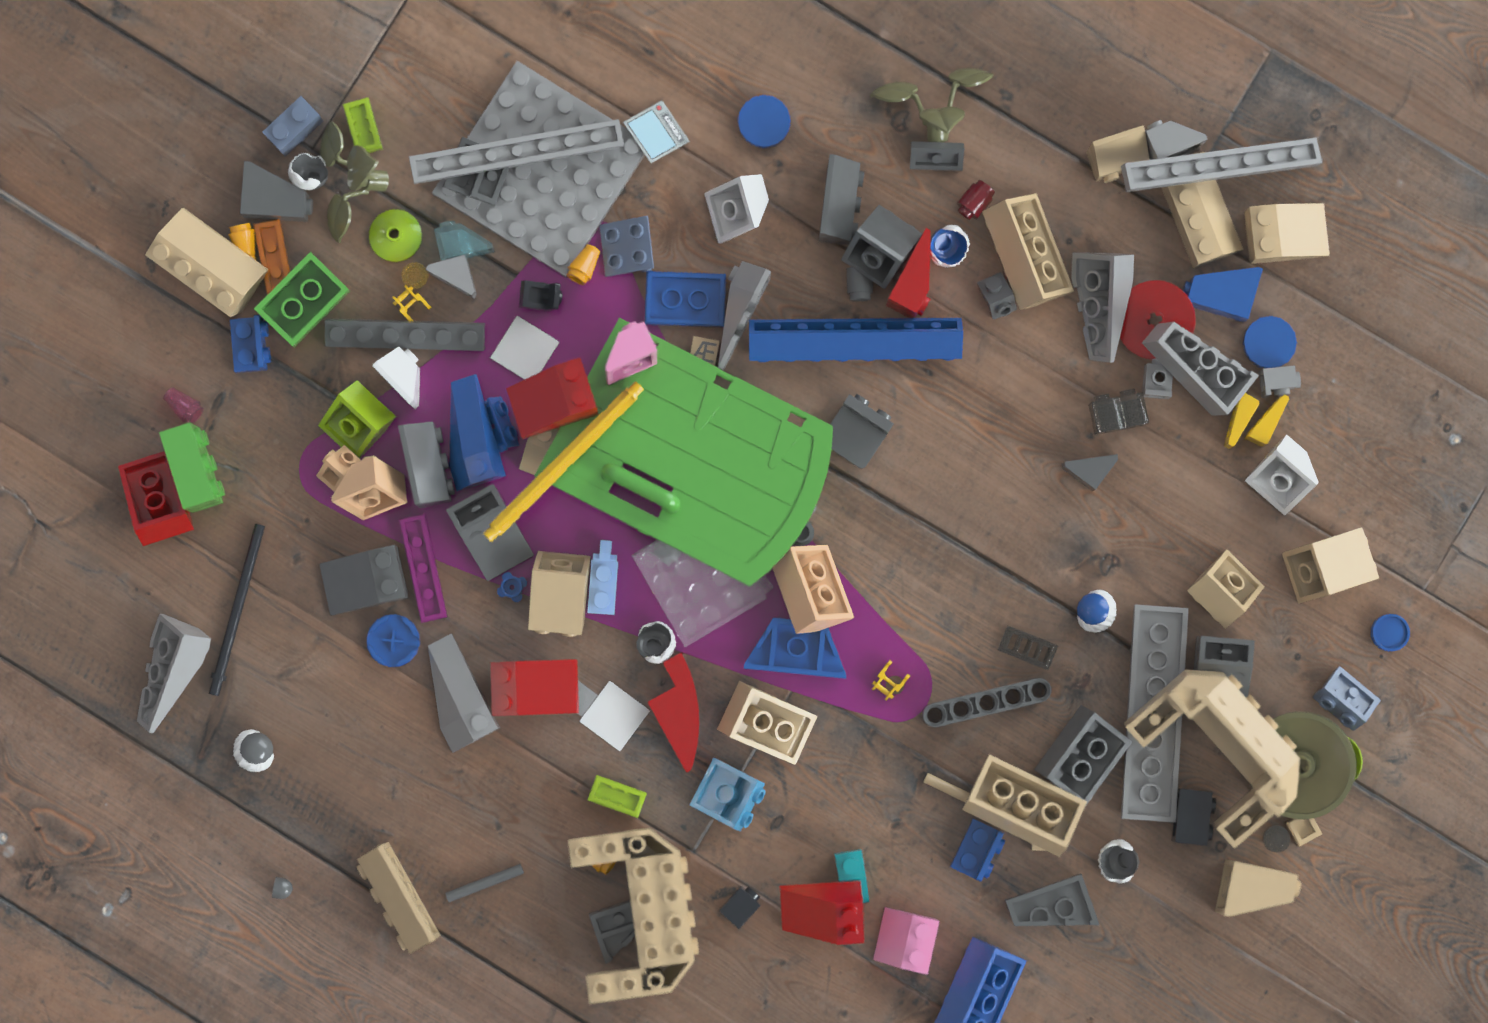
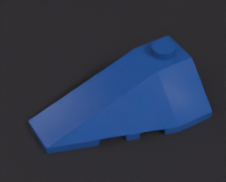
(473, 446)

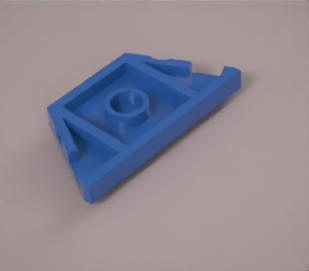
(795, 653)

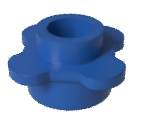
(516, 593)

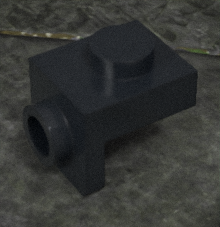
(540, 296)

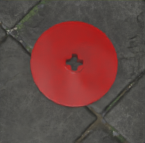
(1158, 297)

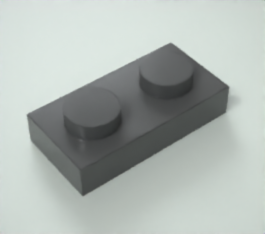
(937, 156)

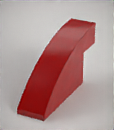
(679, 711)

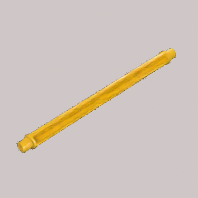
(563, 461)

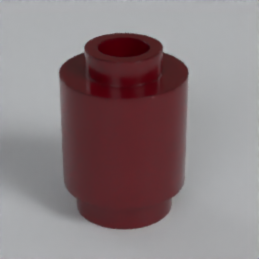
(975, 200)

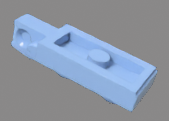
(603, 581)

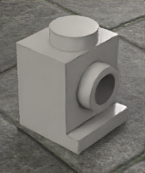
(1278, 380)
(1151, 387)

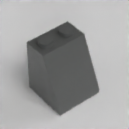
(881, 246)

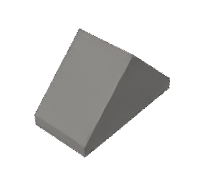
(454, 273)

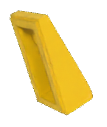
(1240, 417)
(1265, 426)

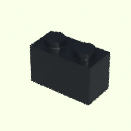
(1193, 817)

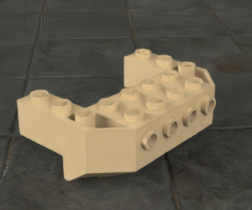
(1239, 733)
(657, 908)

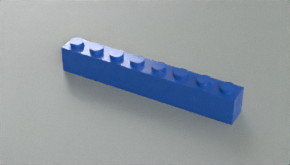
(855, 339)

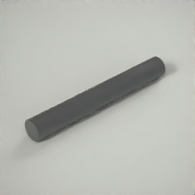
(484, 883)

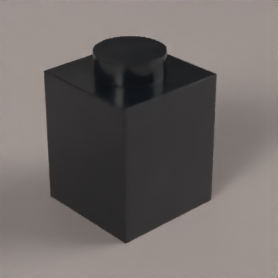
(740, 906)

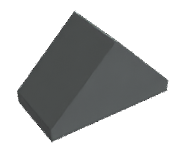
(1090, 470)

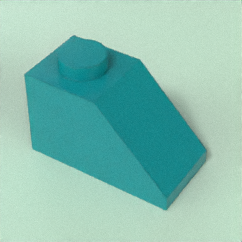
(851, 868)

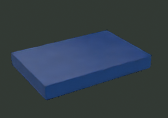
(685, 299)

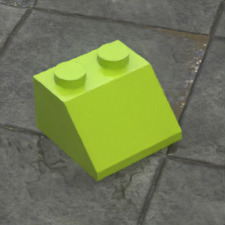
(356, 419)

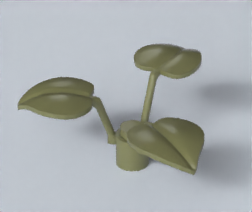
(938, 121)
(360, 175)

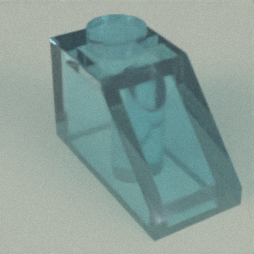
(458, 240)

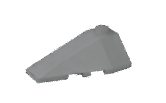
(1103, 293)
(744, 295)
(175, 660)
(459, 700)

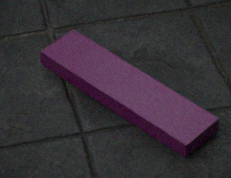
(423, 568)

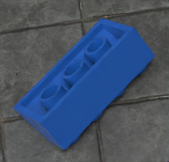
(981, 985)

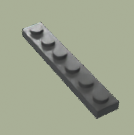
(405, 334)

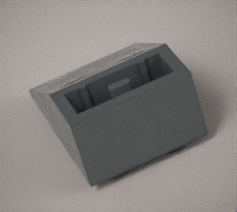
(473, 519)
(1226, 656)

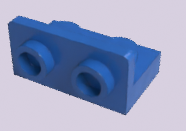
(249, 344)
(977, 850)

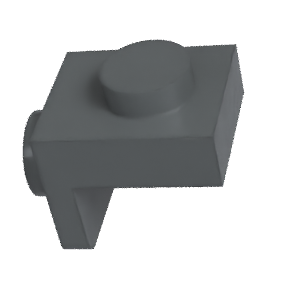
(997, 295)

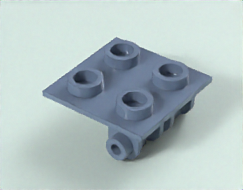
(626, 246)

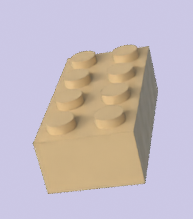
(1024, 805)

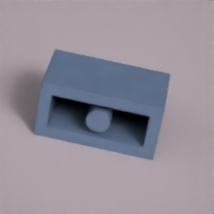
(293, 126)

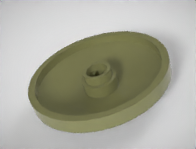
(1325, 763)

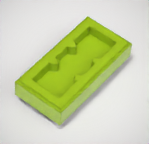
(362, 125)
(617, 796)

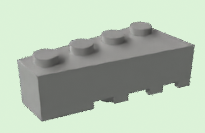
(1200, 368)

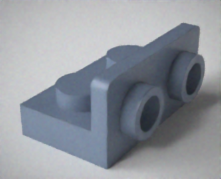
(1347, 699)

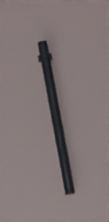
(235, 615)

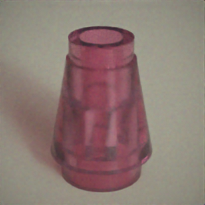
(183, 405)

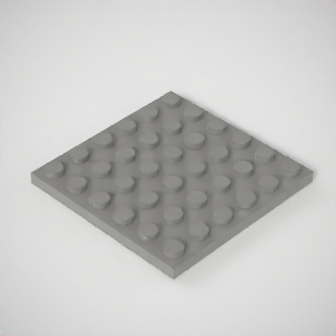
(549, 204)

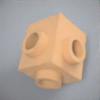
(336, 464)

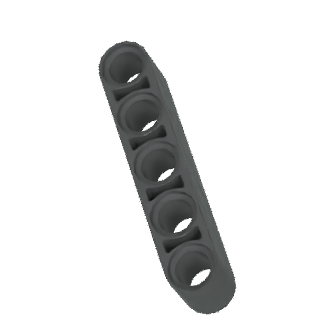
(999, 702)

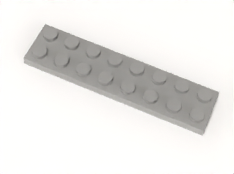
(1155, 661)

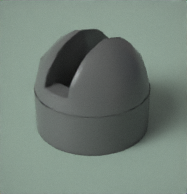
(282, 888)

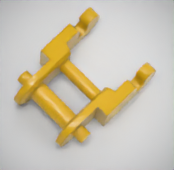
(403, 309)
(896, 687)

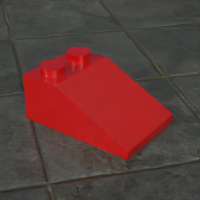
(914, 282)
(552, 398)
(153, 499)
(534, 687)
(824, 911)

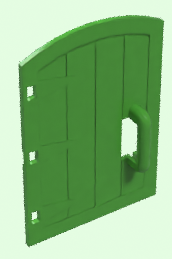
(731, 456)

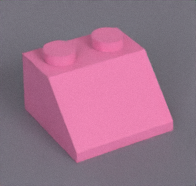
(631, 353)
(906, 940)

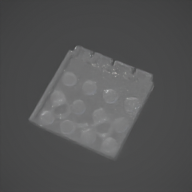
(694, 594)

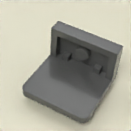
(859, 430)

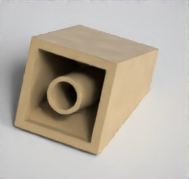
(1330, 565)
(559, 593)
(1253, 888)

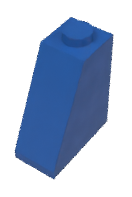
(1225, 292)

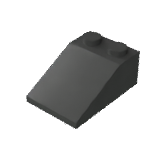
(364, 580)

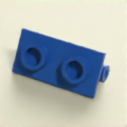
(504, 431)

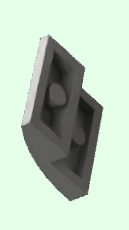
(478, 186)

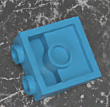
(728, 795)

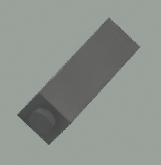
(272, 197)

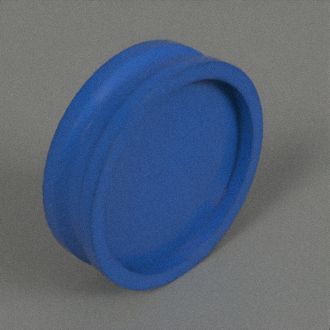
(1390, 632)

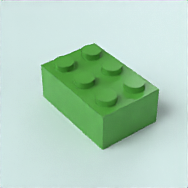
(302, 299)
(192, 467)

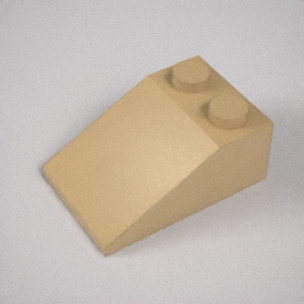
(1286, 232)
(767, 723)

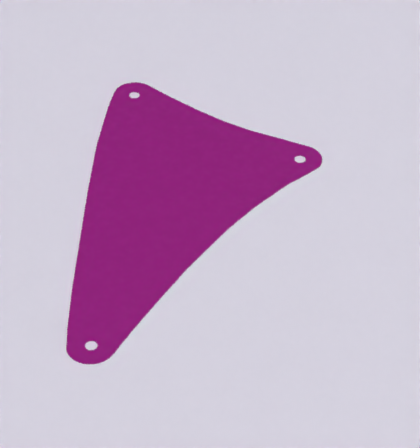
(570, 526)

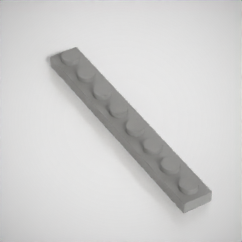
(516, 151)
(1221, 164)

